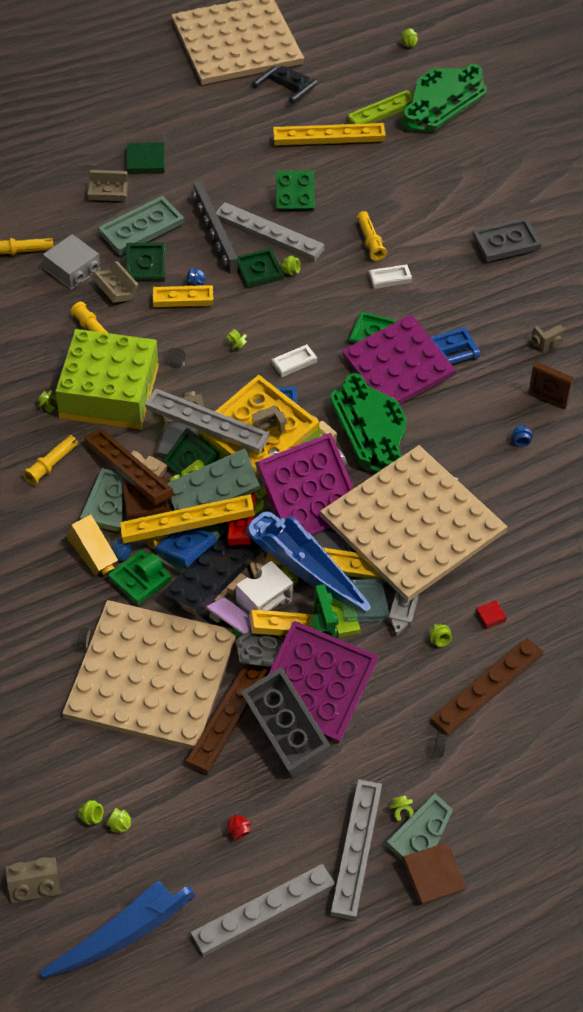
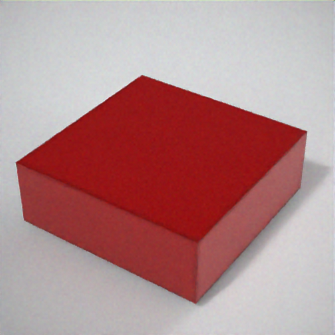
(491, 614)

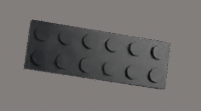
(210, 574)

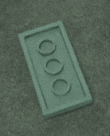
(141, 224)
(216, 482)

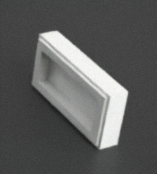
(390, 276)
(294, 360)

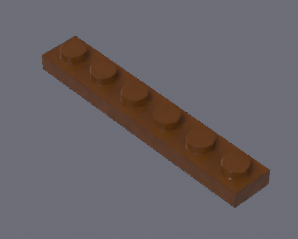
(128, 466)
(486, 687)
(224, 720)

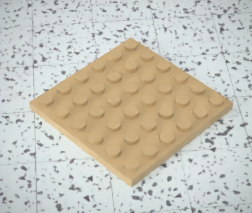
(236, 39)
(413, 522)
(151, 675)

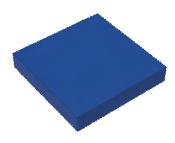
(185, 545)

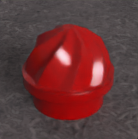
(238, 827)

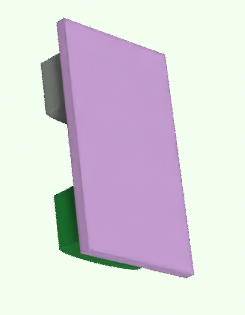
(232, 614)

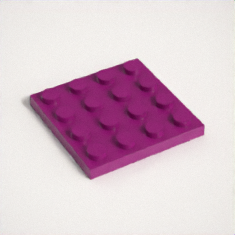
(399, 360)
(305, 481)
(326, 675)

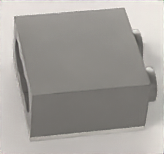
(71, 261)

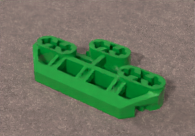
(437, 91)
(376, 422)

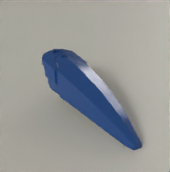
(304, 557)
(133, 923)

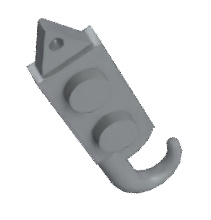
(402, 612)

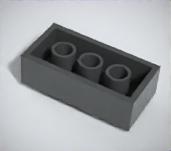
(287, 722)

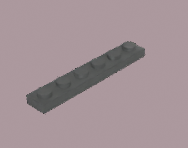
(216, 229)

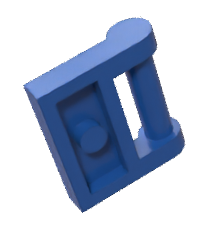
(455, 341)

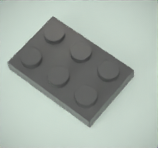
(506, 239)

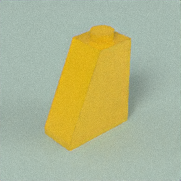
(92, 546)

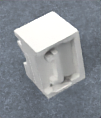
(266, 591)

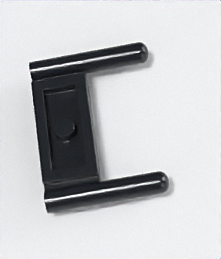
(288, 78)

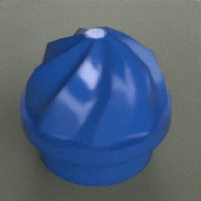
(195, 277)
(521, 436)
(121, 549)

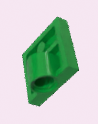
(295, 190)
(140, 576)
(324, 617)

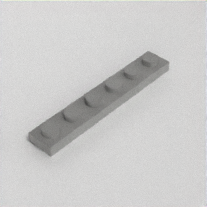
(270, 231)
(207, 421)
(356, 850)
(262, 910)

